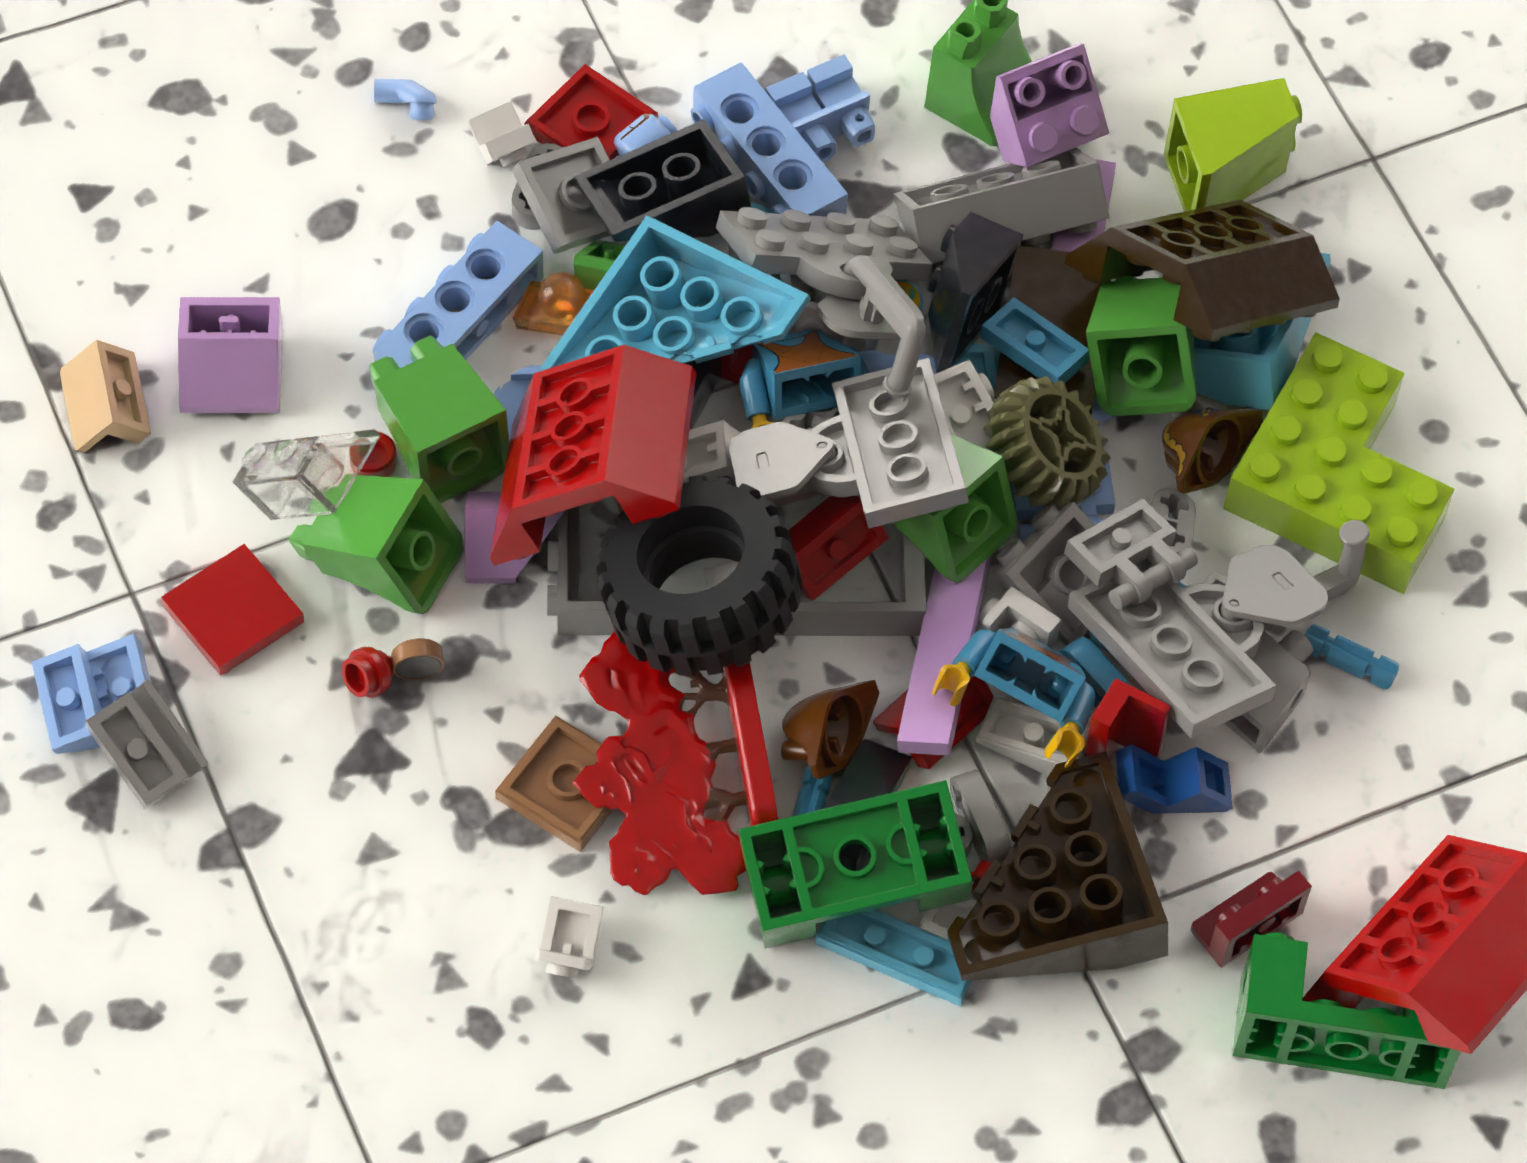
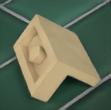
(104, 396)

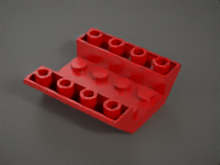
(595, 433)
(1444, 945)

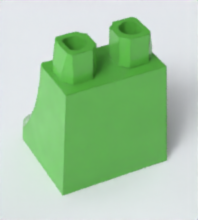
(966, 63)
(1138, 351)
(442, 418)
(968, 533)
(387, 540)

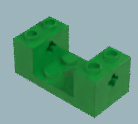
(802, 882)
(1321, 1033)

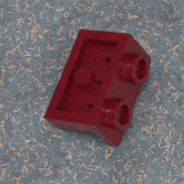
(1256, 909)

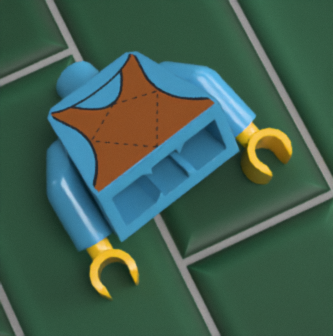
(796, 375)
(1029, 674)

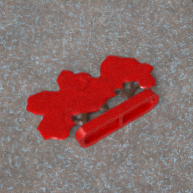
(664, 773)

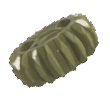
(1047, 442)

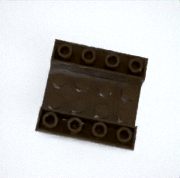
(1231, 262)

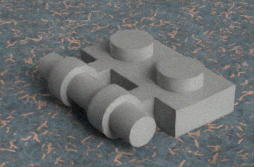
(1124, 541)

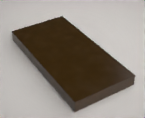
(1061, 298)

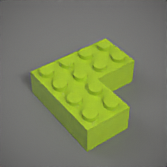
(1317, 467)

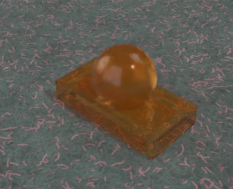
(551, 304)

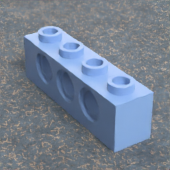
(754, 126)
(484, 303)

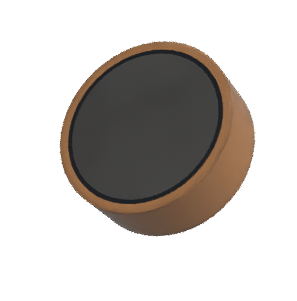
(417, 659)

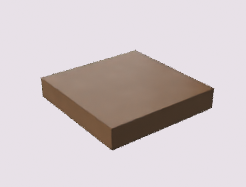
(543, 786)

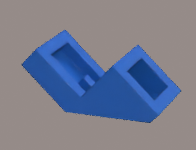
(1180, 784)

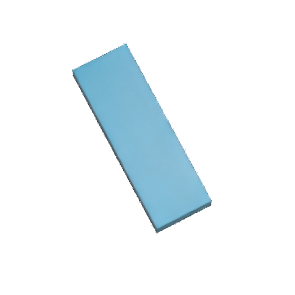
(896, 951)

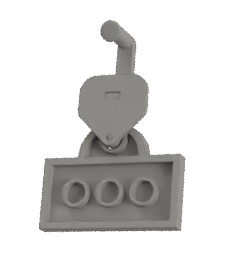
(850, 261)
(878, 447)
(1200, 639)

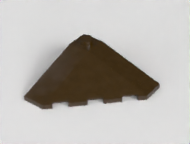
(1068, 890)

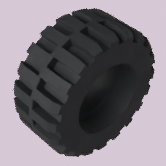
(711, 625)

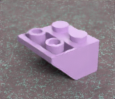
(1047, 107)
(230, 354)

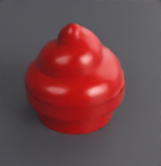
(367, 672)

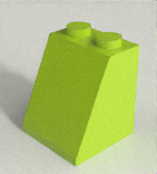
(1230, 141)

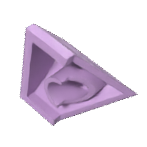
(480, 523)

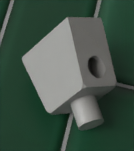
(1284, 666)

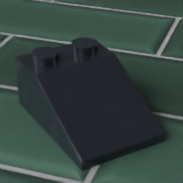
(673, 180)
(969, 284)

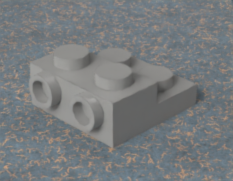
(1043, 570)

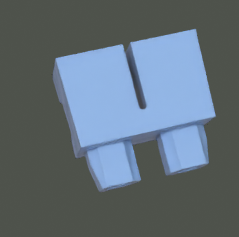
(825, 106)

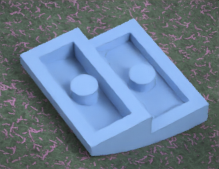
(82, 683)

